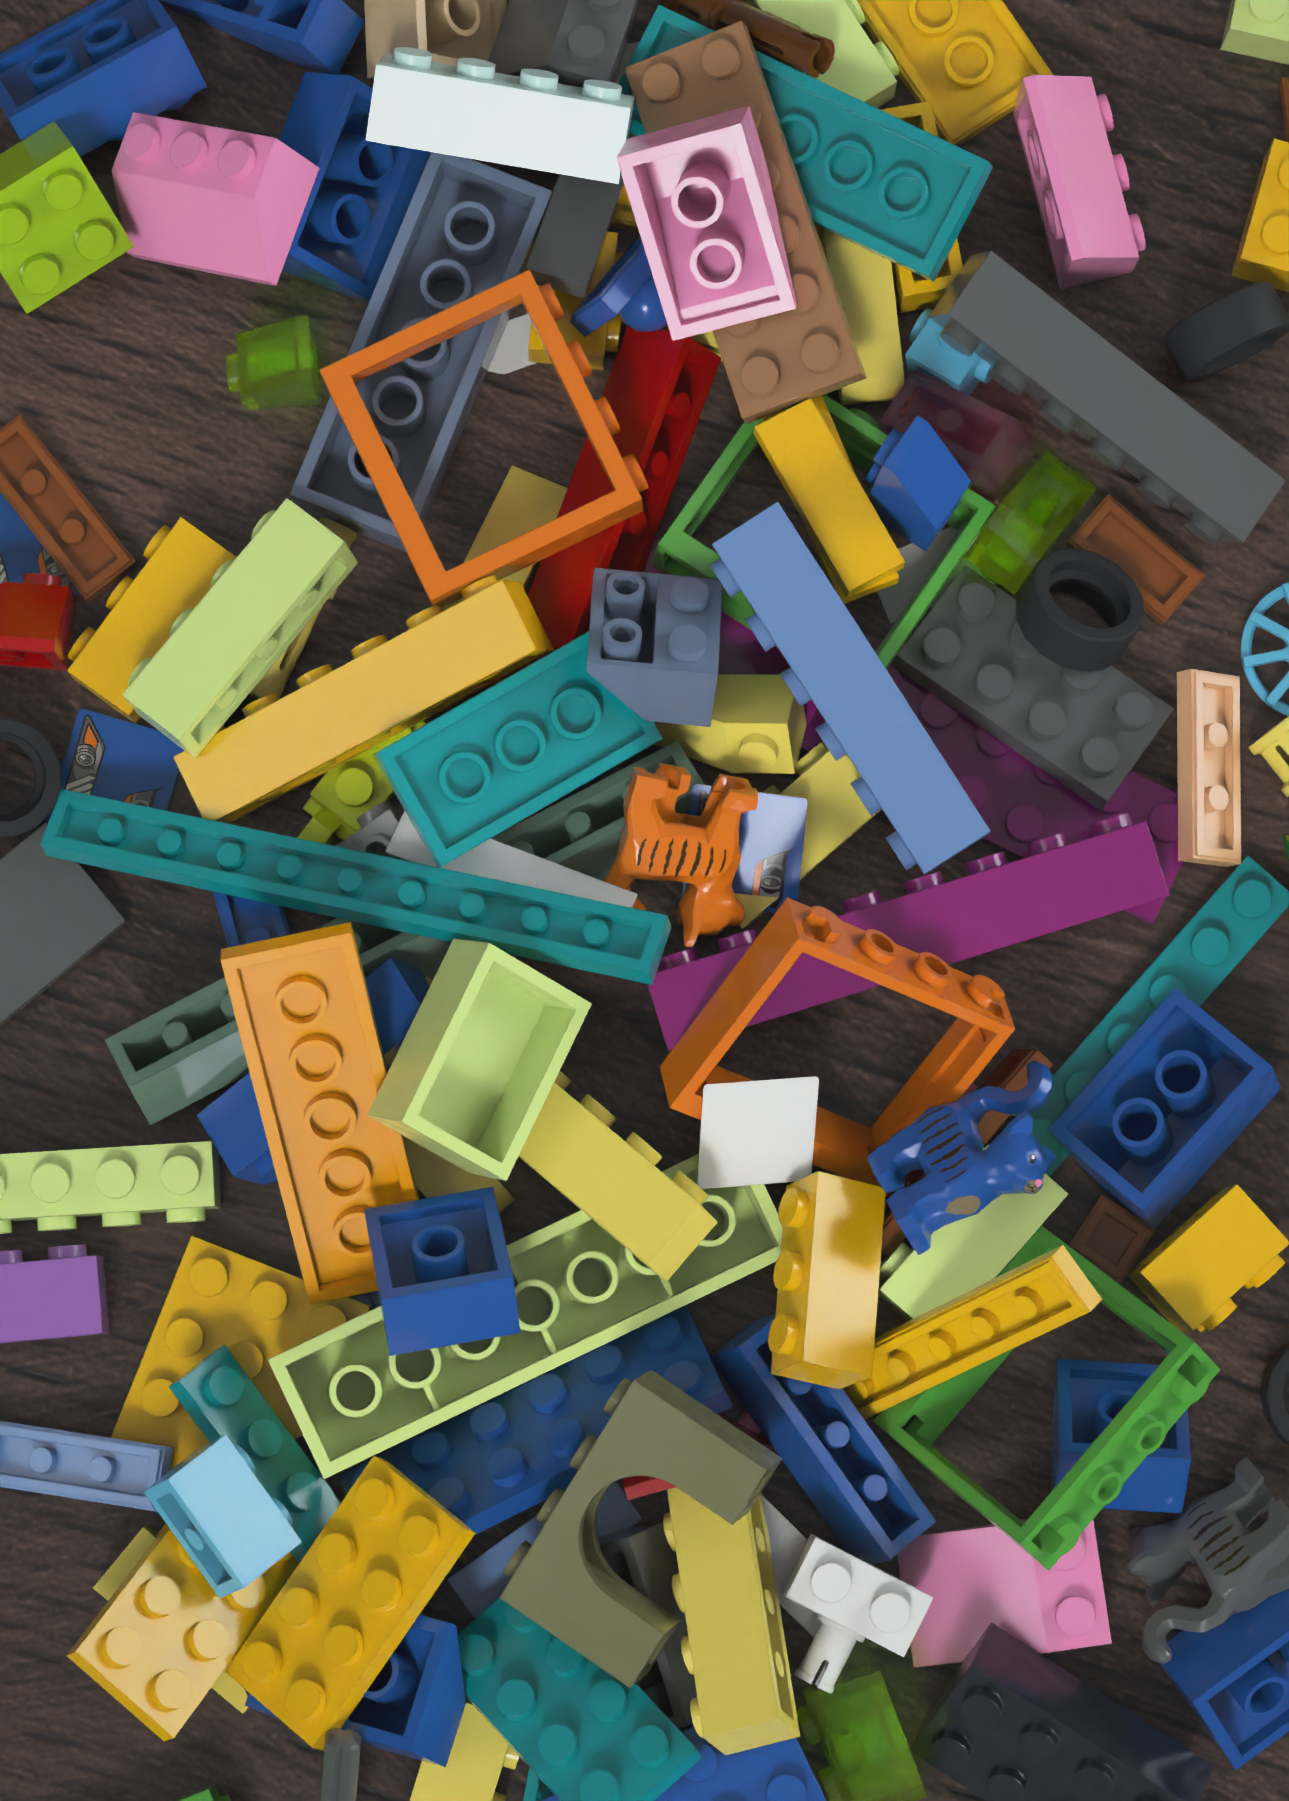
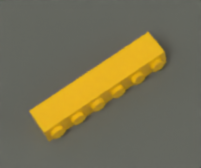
(366, 699)

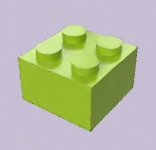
(52, 219)

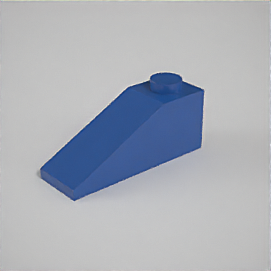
(299, 31)

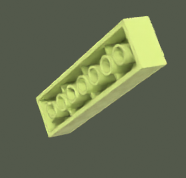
(571, 1297)

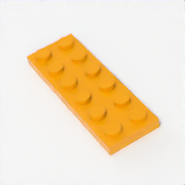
(314, 1080)

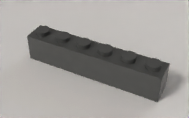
(1105, 399)

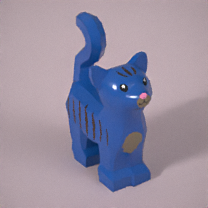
(956, 1166)

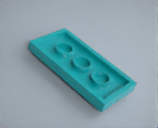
(511, 751)
(567, 1715)

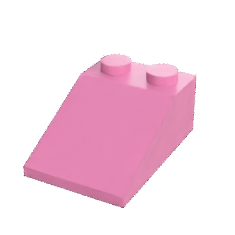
(708, 222)
(988, 1578)

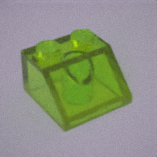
(860, 1740)

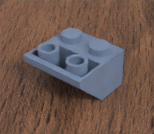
(656, 643)

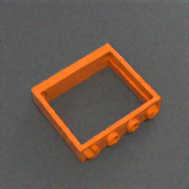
(571, 367)
(941, 1078)

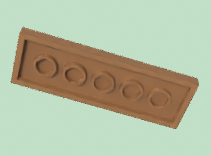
(790, 353)

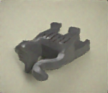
(1213, 1534)

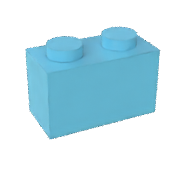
(223, 1516)

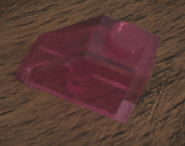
(980, 437)

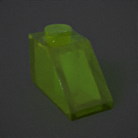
(276, 366)
(1029, 522)

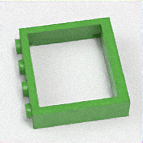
(862, 438)
(1111, 1457)

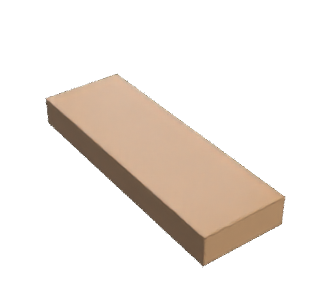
(1208, 768)

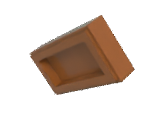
(1154, 565)

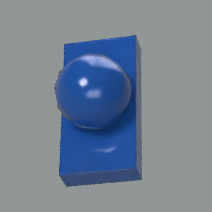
(623, 290)

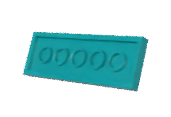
(856, 164)

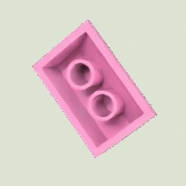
(1077, 179)
(210, 197)

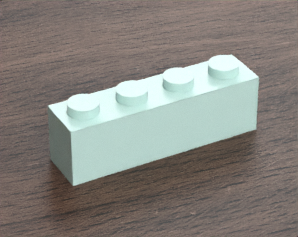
(499, 116)

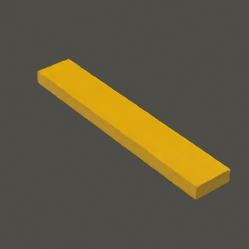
(974, 1329)

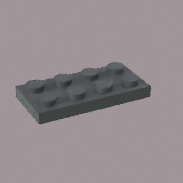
(1063, 720)

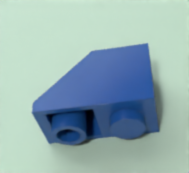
(916, 483)

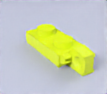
(347, 794)

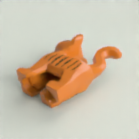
(685, 847)

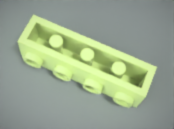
(239, 627)
(109, 1184)

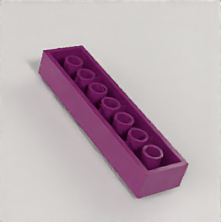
(952, 919)

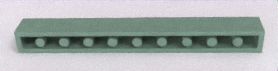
(197, 1042)

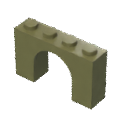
(563, 1574)

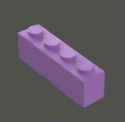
(52, 1295)

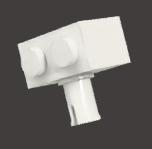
(852, 1604)

